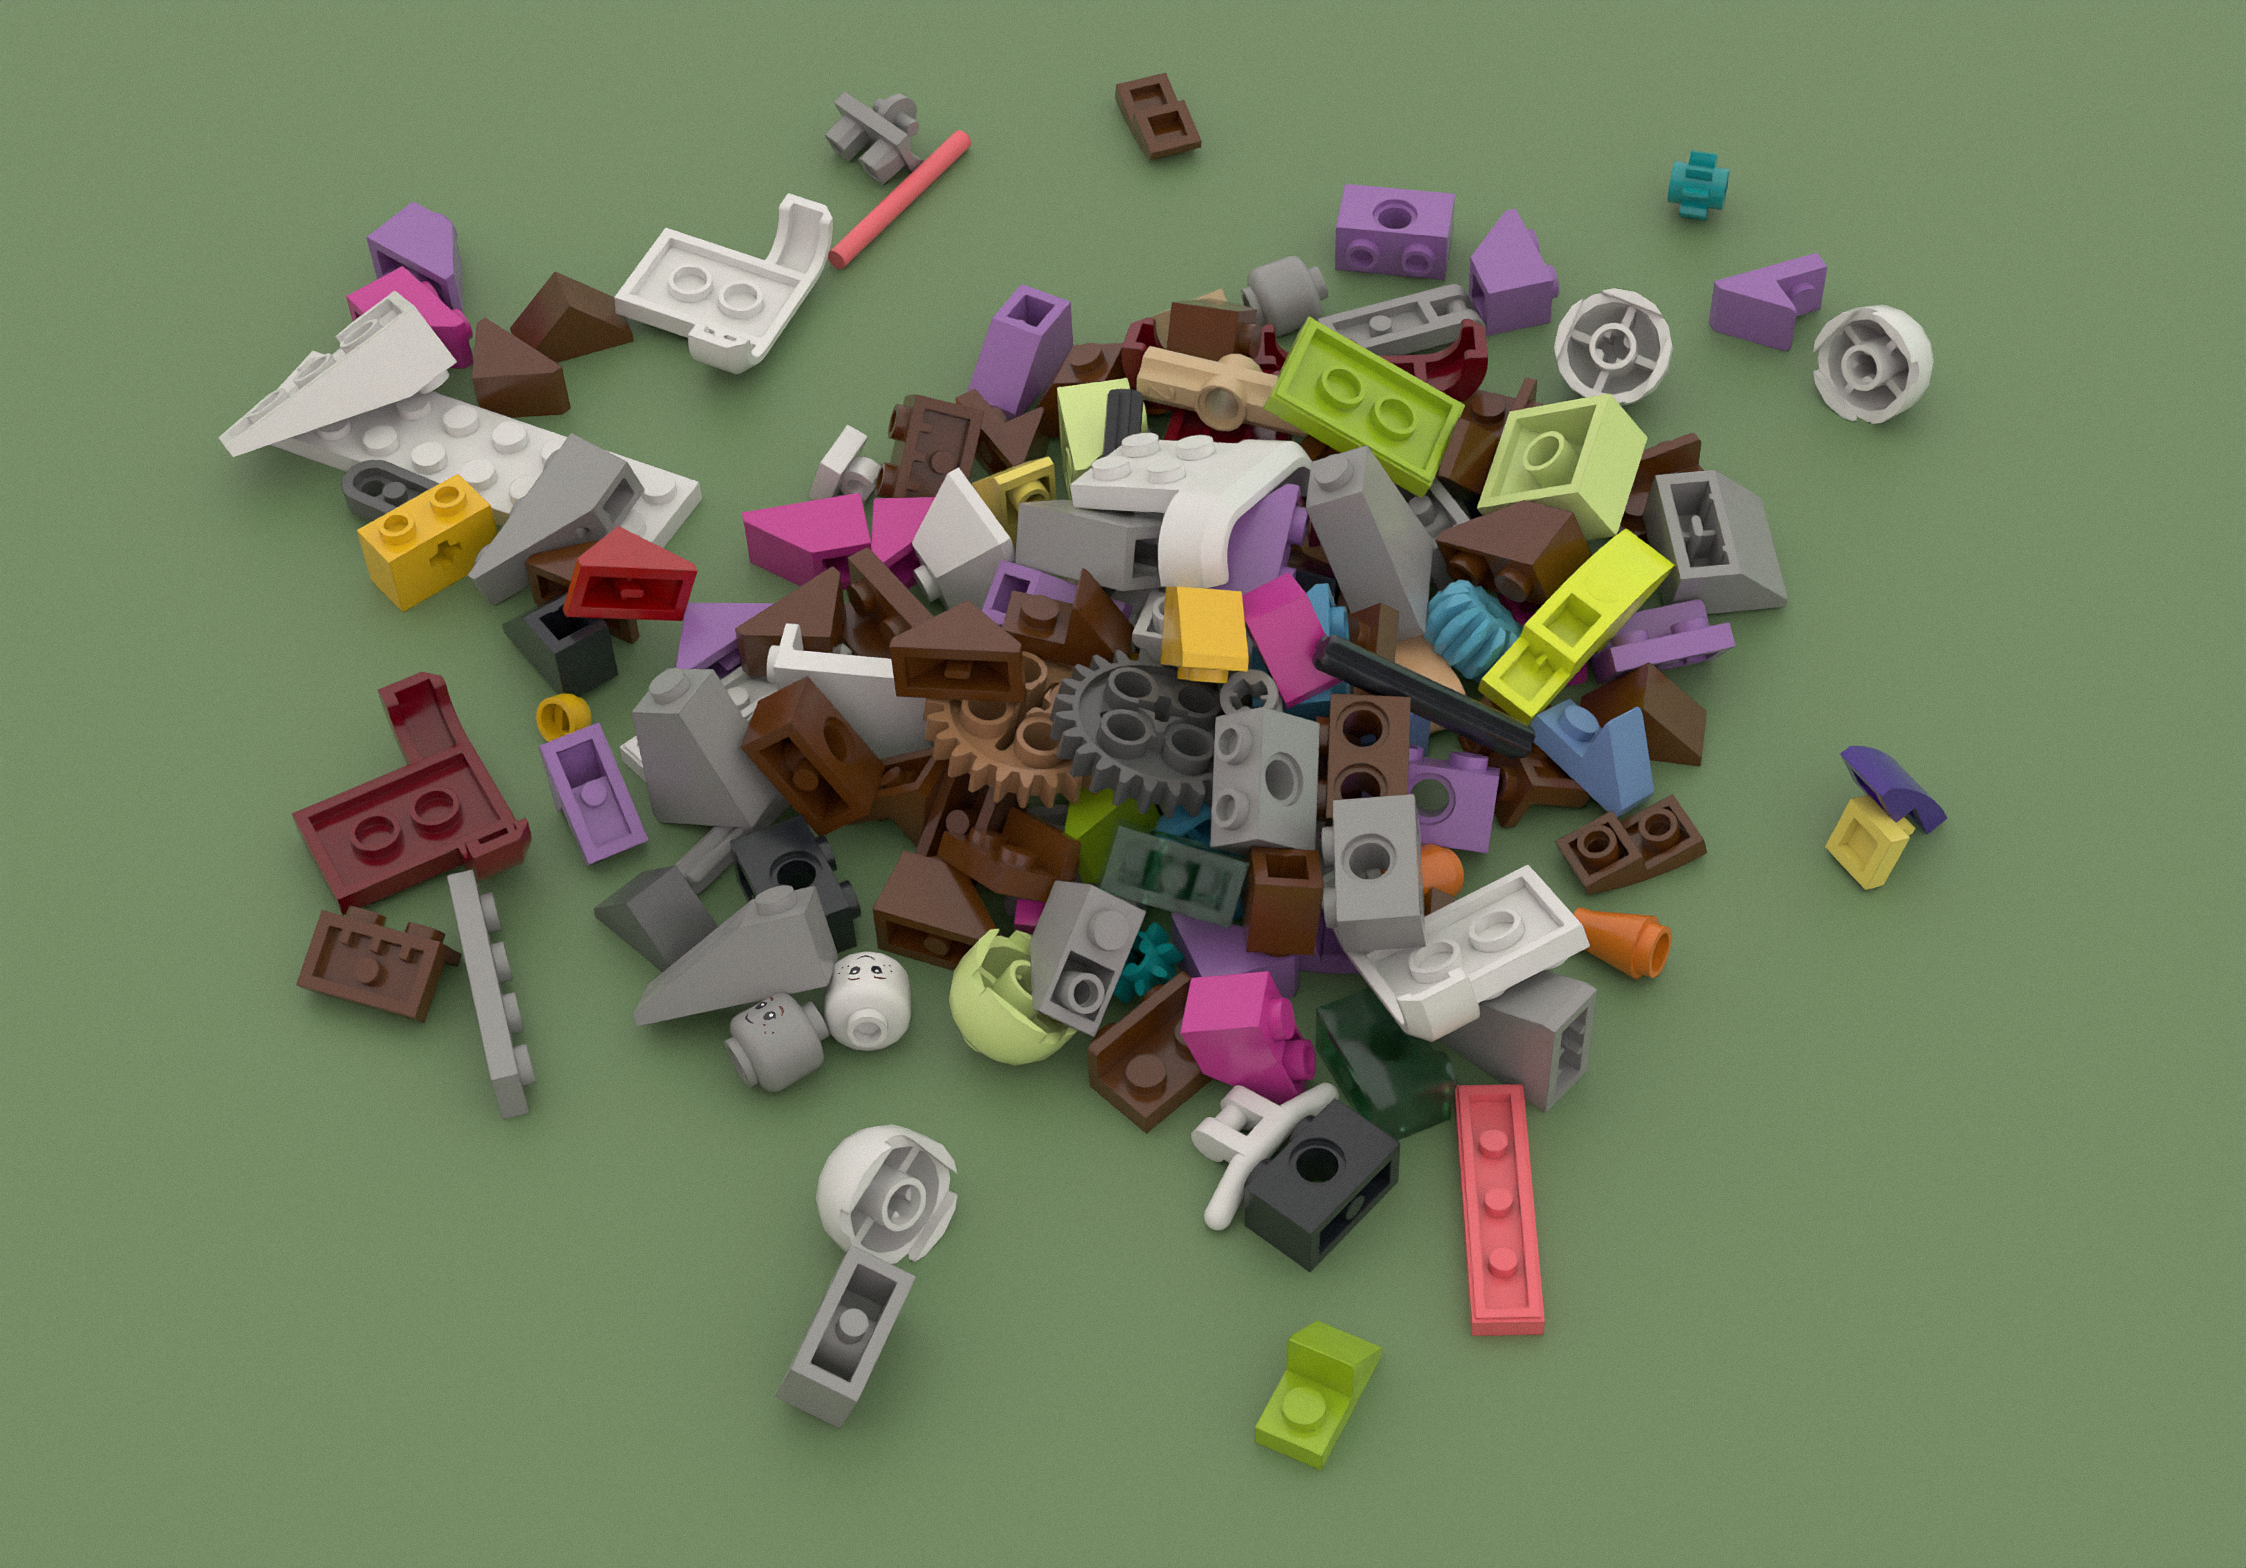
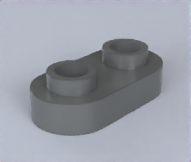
(380, 487)

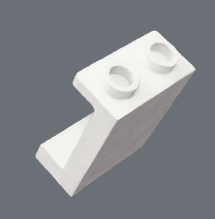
(858, 689)

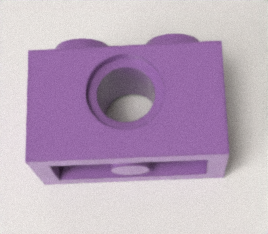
(1394, 231)
(1472, 791)

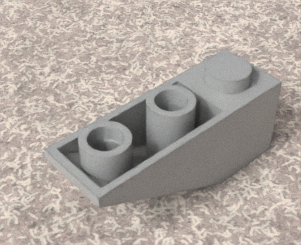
(571, 503)

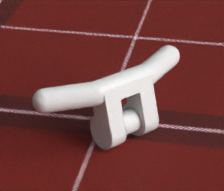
(1271, 1124)

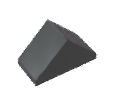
(657, 915)

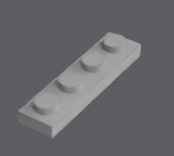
(496, 1013)

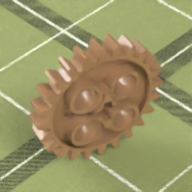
(982, 735)

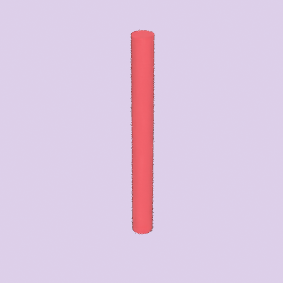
(899, 199)

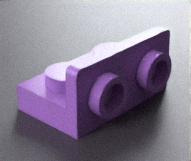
(1665, 638)

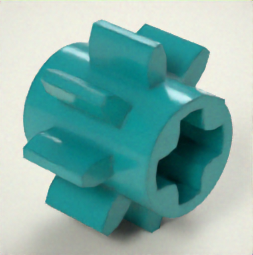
(1698, 185)
(1156, 966)

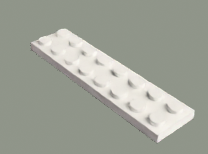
(488, 450)

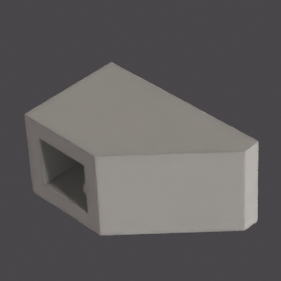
(1080, 953)

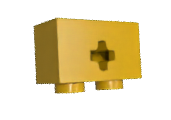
(427, 542)

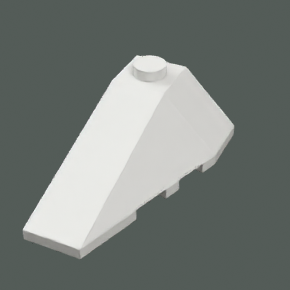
(379, 361)

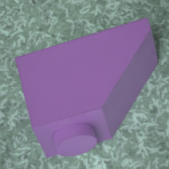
(425, 247)

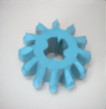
(1469, 628)

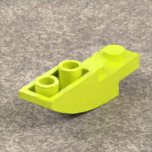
(1575, 625)

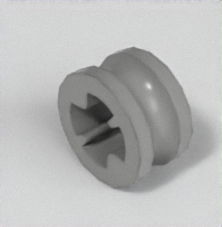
(1256, 683)

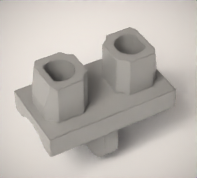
(883, 129)

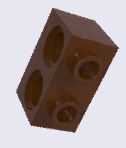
(1372, 769)

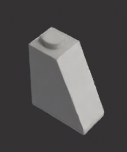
(1371, 537)
(1110, 544)
(693, 753)
(1532, 1036)

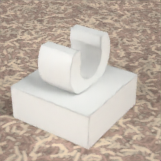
(845, 469)

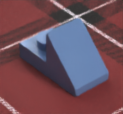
(1604, 761)

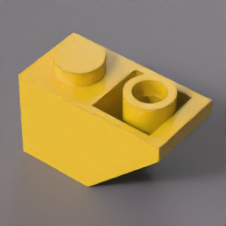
(1204, 633)

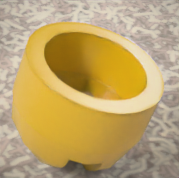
(562, 716)

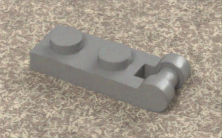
(1407, 321)

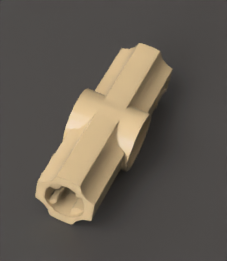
(1219, 391)

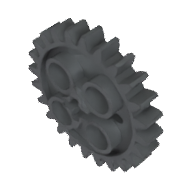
(1139, 731)

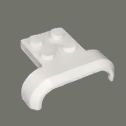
(726, 299)
(1198, 488)
(1470, 953)

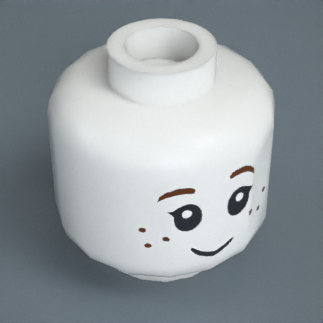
(867, 995)

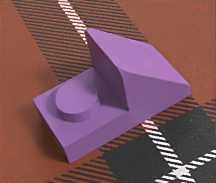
(1765, 301)
(592, 794)

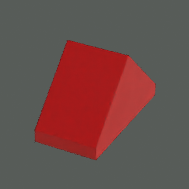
(629, 580)

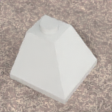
(959, 545)

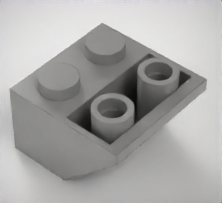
(1715, 540)

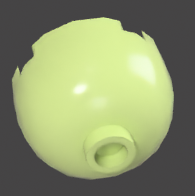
(995, 1002)

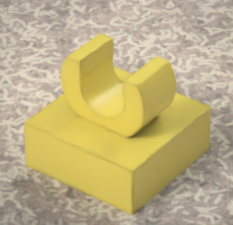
(1868, 841)

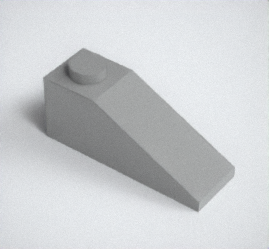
(760, 951)

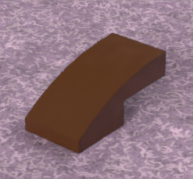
(1156, 116)

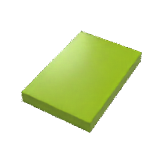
(1362, 400)

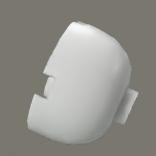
(1614, 346)
(1872, 363)
(887, 1193)

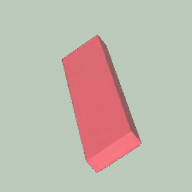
(1498, 1211)

